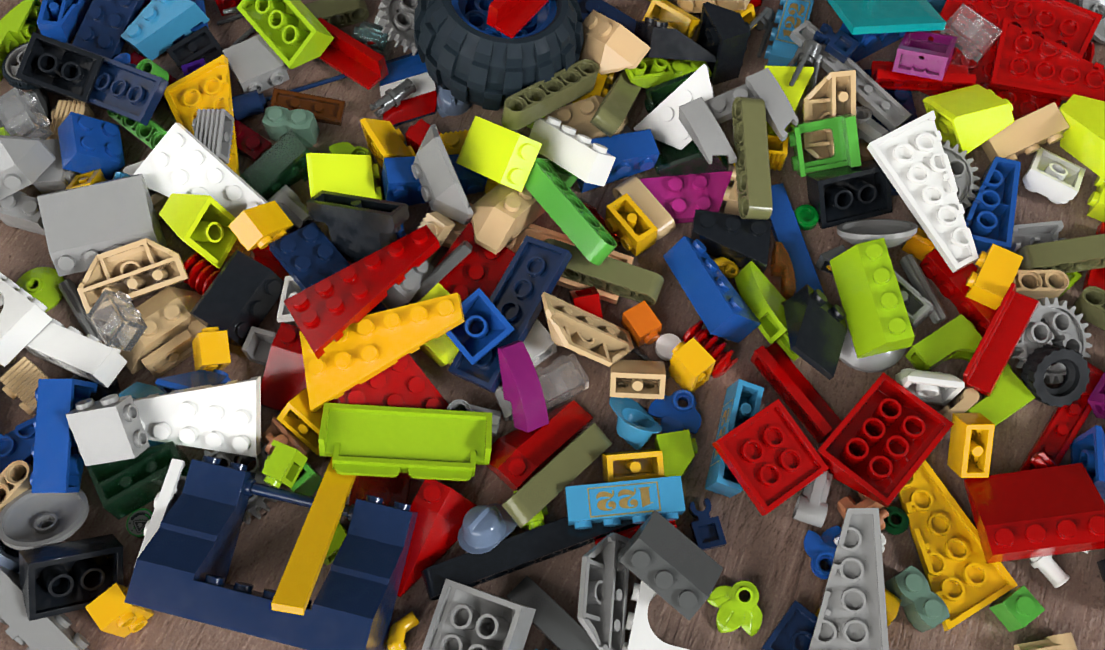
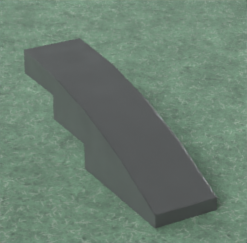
(551, 618)

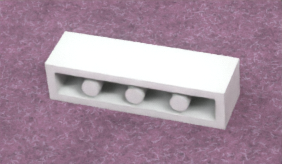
(572, 150)
(77, 353)

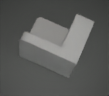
(258, 345)

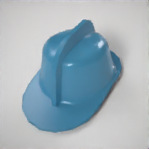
(633, 422)

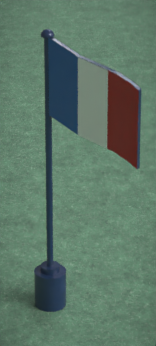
(415, 106)

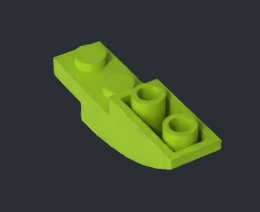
(18, 27)
(660, 70)
(766, 305)

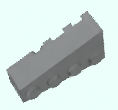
(38, 634)

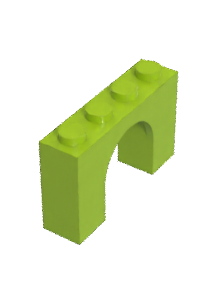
(959, 341)

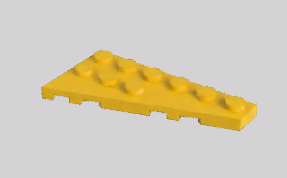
(204, 89)
(376, 345)
(950, 548)

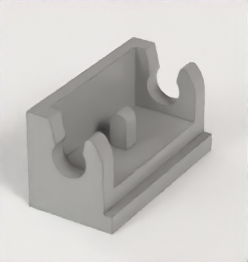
(1035, 233)

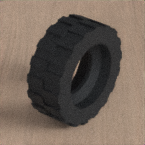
(1074, 383)

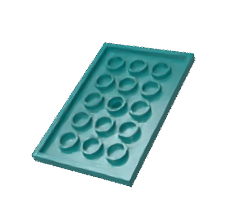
(887, 16)

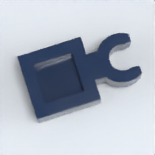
(837, 44)
(706, 530)

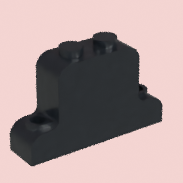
(358, 223)

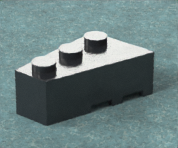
(733, 237)

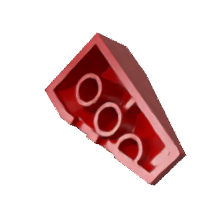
(523, 454)
(435, 529)

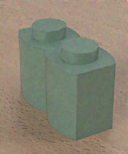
(280, 120)
(921, 606)

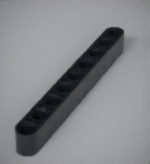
(515, 554)

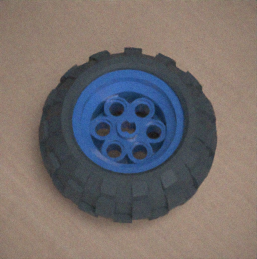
(486, 64)

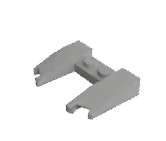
(703, 117)

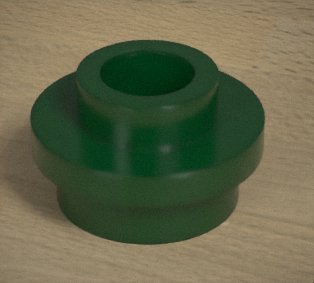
(892, 528)

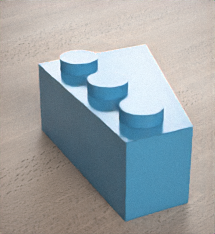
(162, 24)

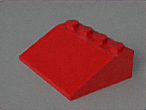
(284, 369)
(883, 441)
(1037, 513)

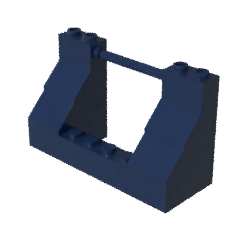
(193, 549)

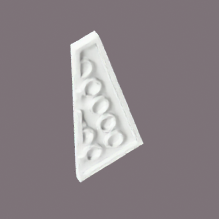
(188, 167)
(924, 180)
(207, 417)

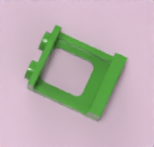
(844, 140)

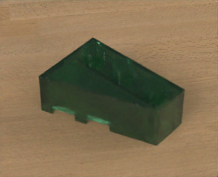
(280, 165)
(135, 482)

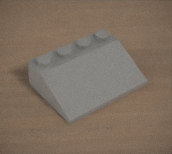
(97, 220)
(477, 621)

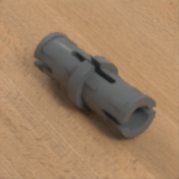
(392, 97)

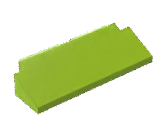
(405, 440)

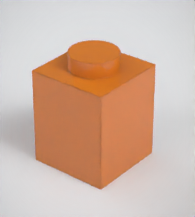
(642, 324)

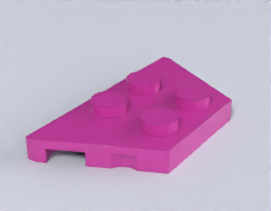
(686, 193)

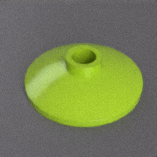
(48, 285)

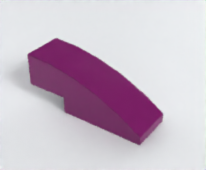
(522, 387)

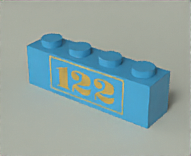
(789, 18)
(739, 405)
(624, 501)

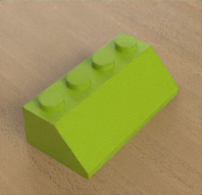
(287, 29)
(872, 299)

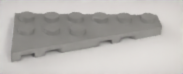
(854, 596)

